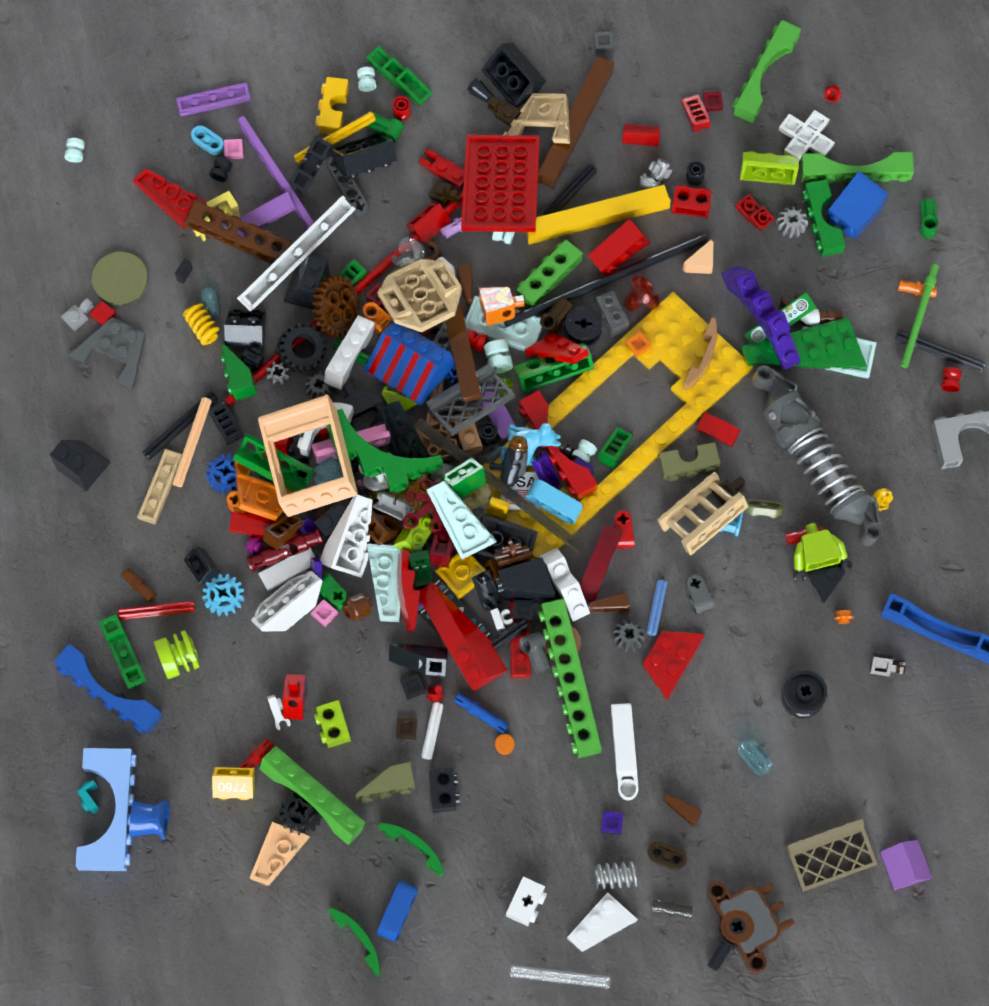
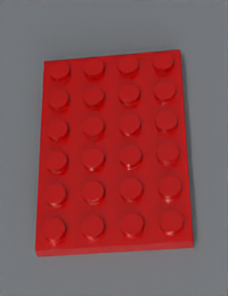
(500, 183)

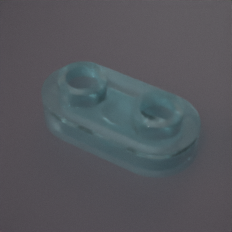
(755, 757)

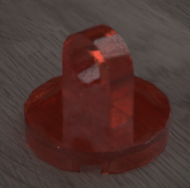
(641, 295)

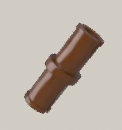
(138, 584)

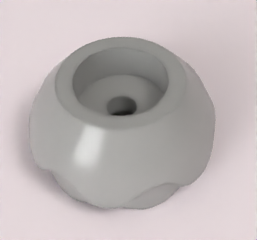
(648, 181)

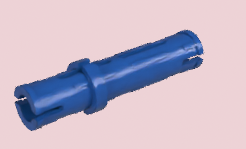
(481, 712)

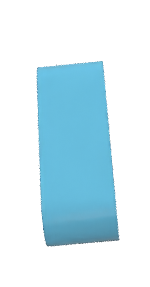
(554, 501)

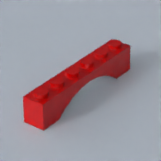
(578, 478)

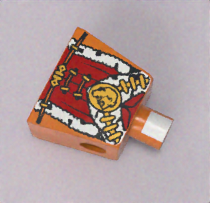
(498, 304)

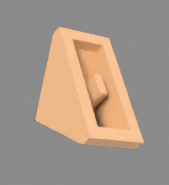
(700, 261)

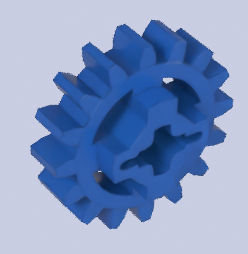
(219, 471)

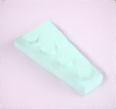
(462, 525)
(384, 573)

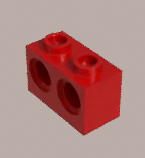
(691, 206)

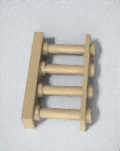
(711, 526)

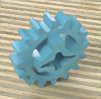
(230, 601)

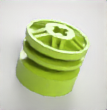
(176, 654)

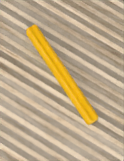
(342, 133)

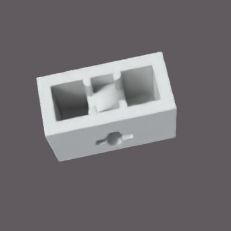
(517, 910)

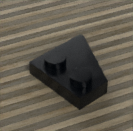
(825, 580)

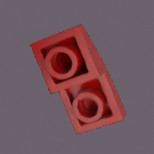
(752, 212)
(718, 429)

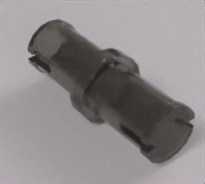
(672, 908)

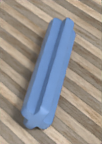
(656, 607)

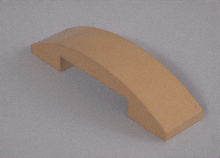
(696, 374)

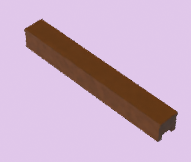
(578, 119)

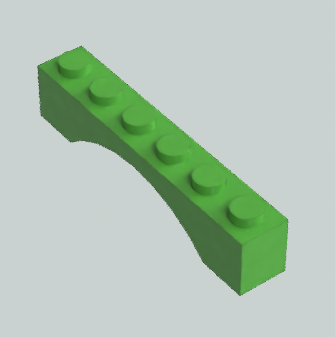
(783, 42)
(895, 167)
(337, 815)

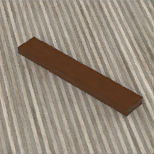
(463, 356)

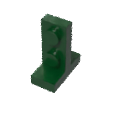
(420, 563)

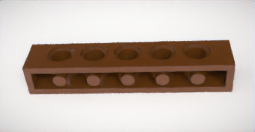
(230, 236)

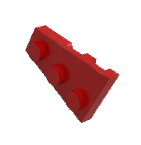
(558, 347)

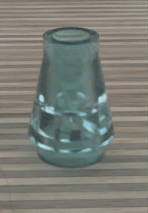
(210, 300)

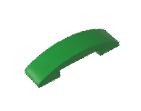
(122, 651)
(394, 832)
(342, 920)

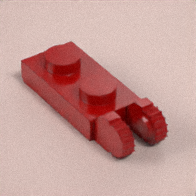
(443, 168)

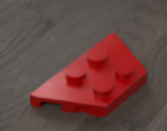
(670, 658)

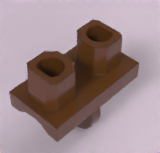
(512, 554)

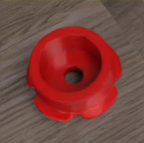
(829, 96)

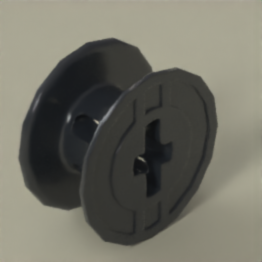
(590, 319)

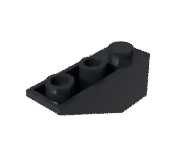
(420, 658)

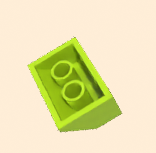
(769, 168)

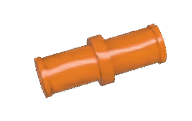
(915, 288)

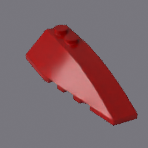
(464, 640)

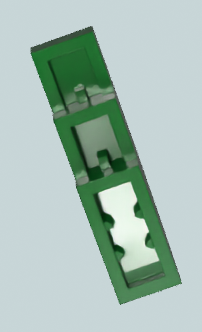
(398, 76)

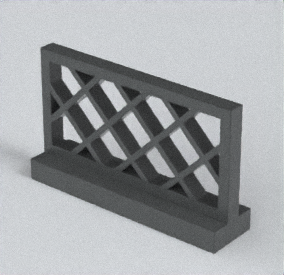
(452, 396)

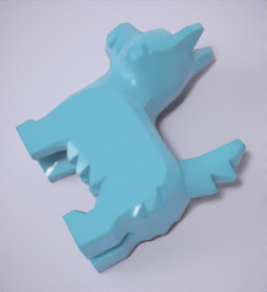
(542, 437)

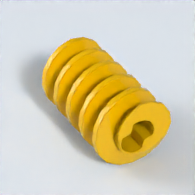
(201, 324)

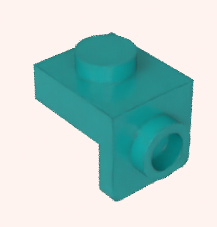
(87, 802)

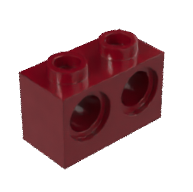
(441, 548)

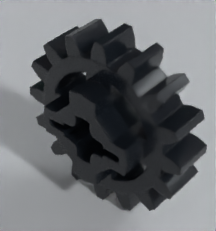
(294, 818)

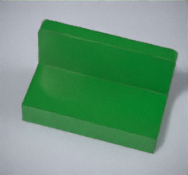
(465, 478)

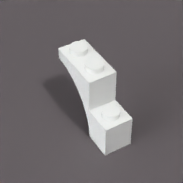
(565, 584)

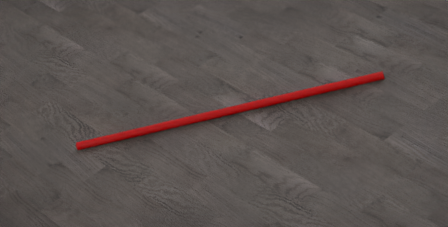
(360, 286)

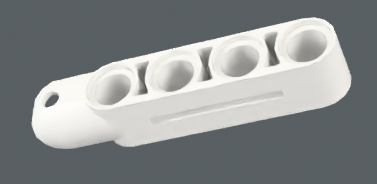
(624, 750)

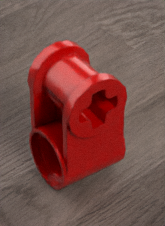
(627, 538)

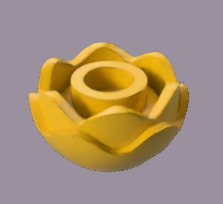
(883, 497)

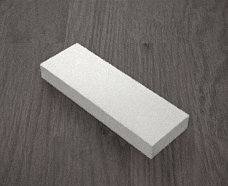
(286, 570)

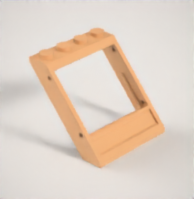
(295, 421)

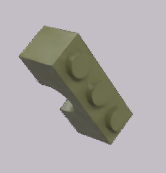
(674, 467)

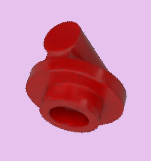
(435, 693)

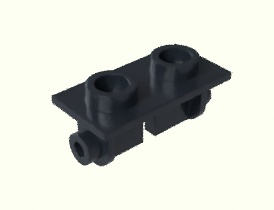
(486, 590)

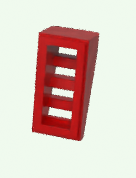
(700, 124)

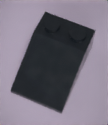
(503, 531)

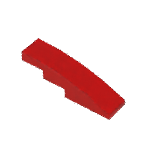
(251, 524)
(407, 595)

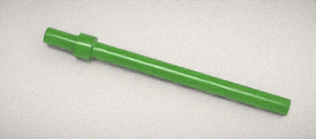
(929, 283)

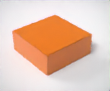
(638, 344)

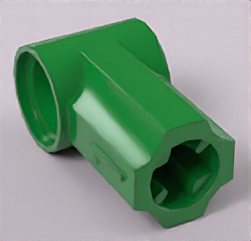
(389, 128)
(928, 217)

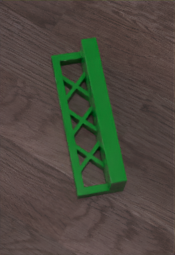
(257, 462)

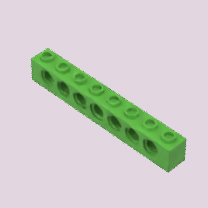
(558, 610)

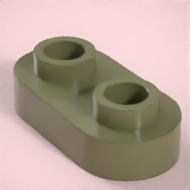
(764, 507)

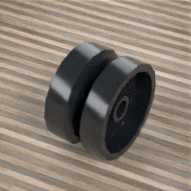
(809, 684)

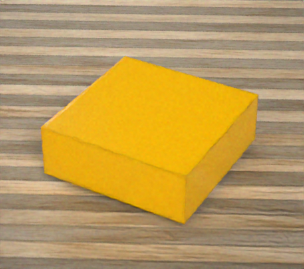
(498, 508)

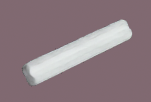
(432, 730)

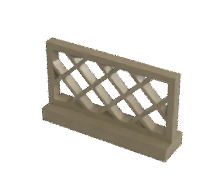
(824, 838)

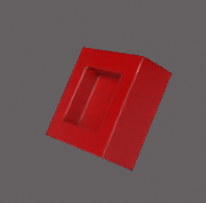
(102, 313)

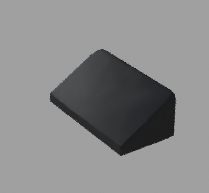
(201, 565)

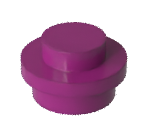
(254, 545)

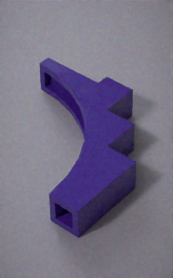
(759, 302)

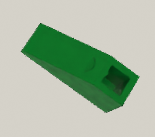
(240, 378)

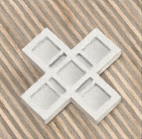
(806, 135)

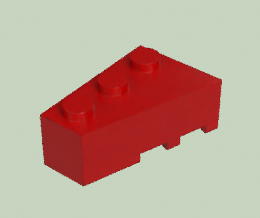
(618, 247)

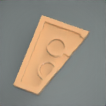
(276, 853)

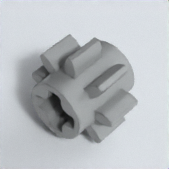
(660, 169)
(279, 368)

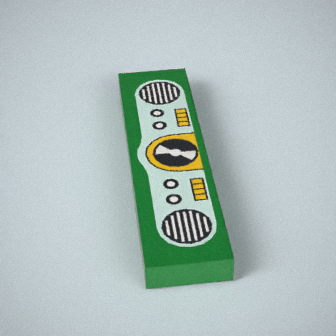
(793, 313)

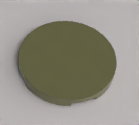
(119, 278)

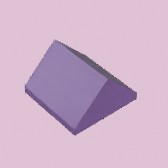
(905, 864)

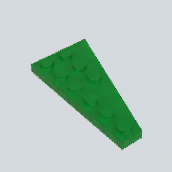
(817, 346)

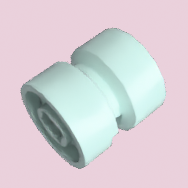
(498, 357)

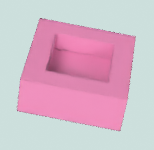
(233, 149)
(324, 613)

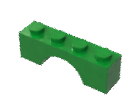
(829, 239)

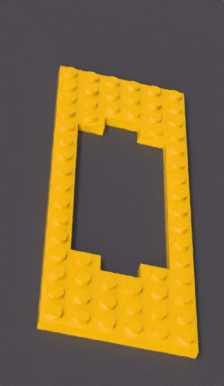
(678, 343)

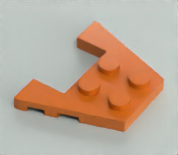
(257, 495)

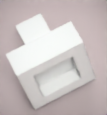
(499, 619)

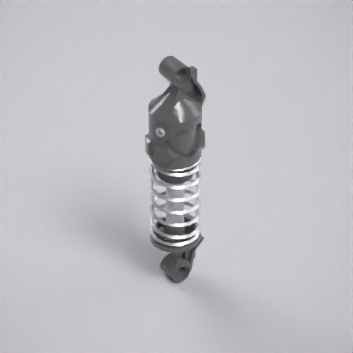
(801, 434)

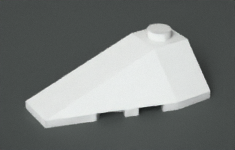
(349, 540)

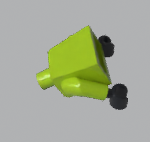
(819, 550)

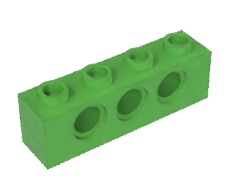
(564, 251)

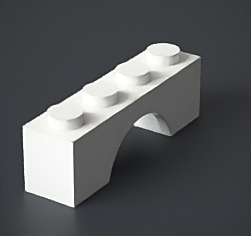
(344, 358)

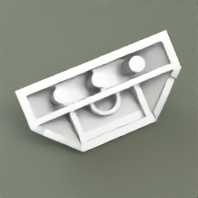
(288, 603)

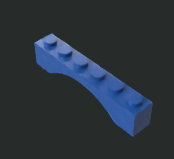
(911, 617)
(139, 712)

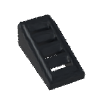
(217, 409)

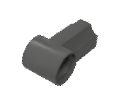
(534, 646)

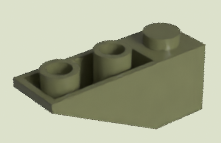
(391, 781)

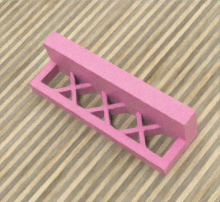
(375, 436)

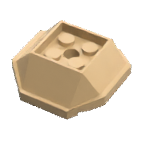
(421, 294)

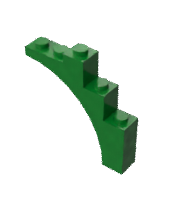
(373, 461)

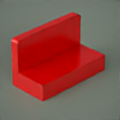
(641, 135)
(429, 222)

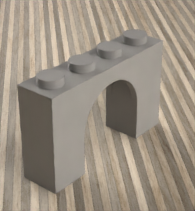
(946, 433)

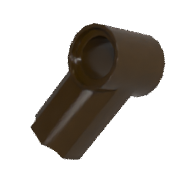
(558, 314)

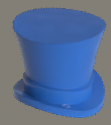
(149, 819)

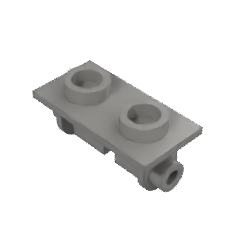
(396, 509)

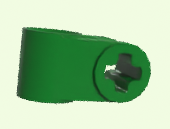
(330, 590)

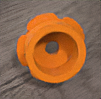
(843, 616)

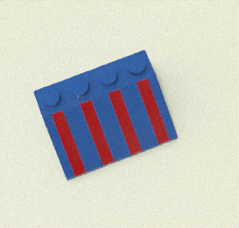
(409, 362)

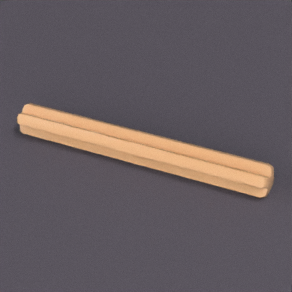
(192, 442)

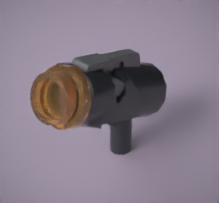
(515, 461)

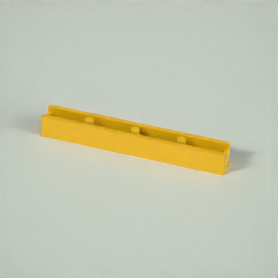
(599, 214)

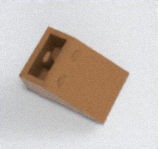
(466, 439)

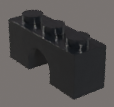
(311, 164)

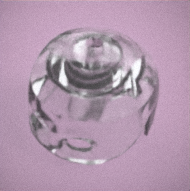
(410, 252)

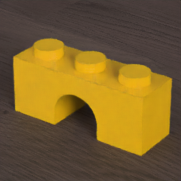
(334, 92)

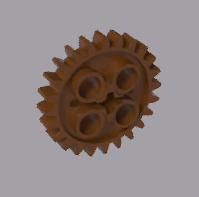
(335, 306)

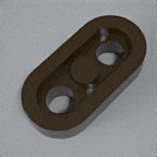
(667, 854)

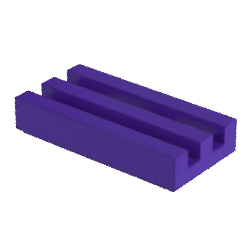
(545, 470)

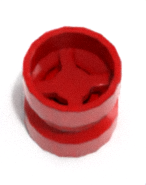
(401, 113)
(477, 340)
(951, 378)

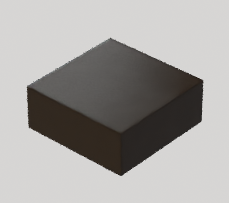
(406, 728)

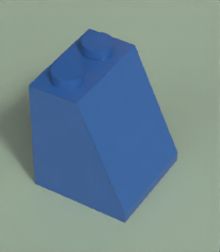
(857, 205)

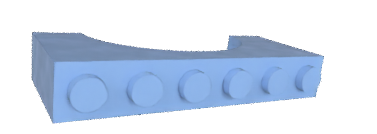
(111, 850)

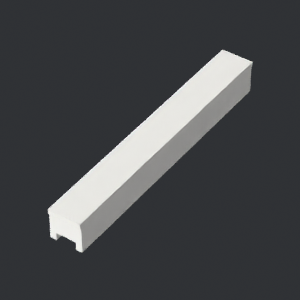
(296, 254)

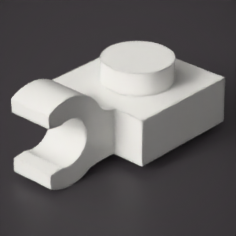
(276, 706)

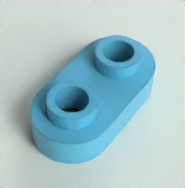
(208, 141)

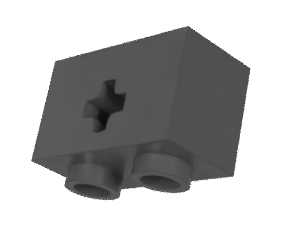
(612, 314)

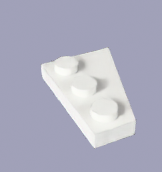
(601, 922)

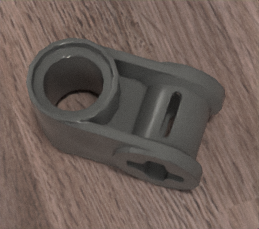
(700, 598)

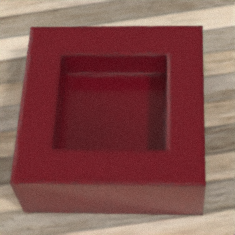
(713, 101)

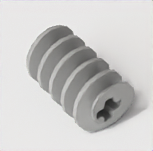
(615, 875)

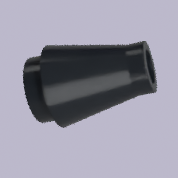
(479, 90)

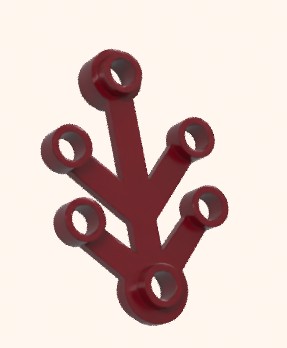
(414, 517)

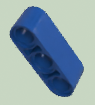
(397, 911)

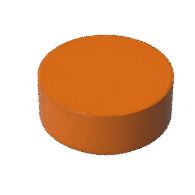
(504, 744)

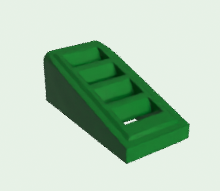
(349, 270)
(609, 457)

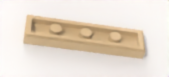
(160, 487)

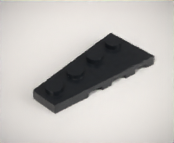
(403, 434)

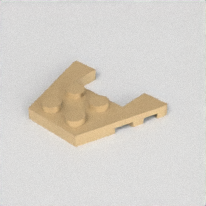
(544, 111)

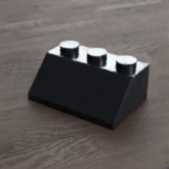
(513, 74)
(364, 155)
(329, 515)

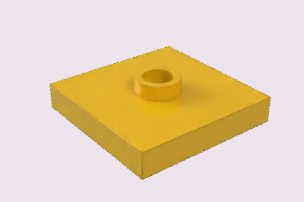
(459, 574)

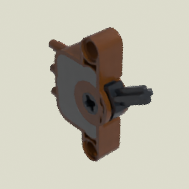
(756, 923)

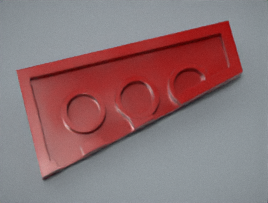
(166, 195)

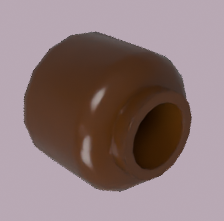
(357, 607)

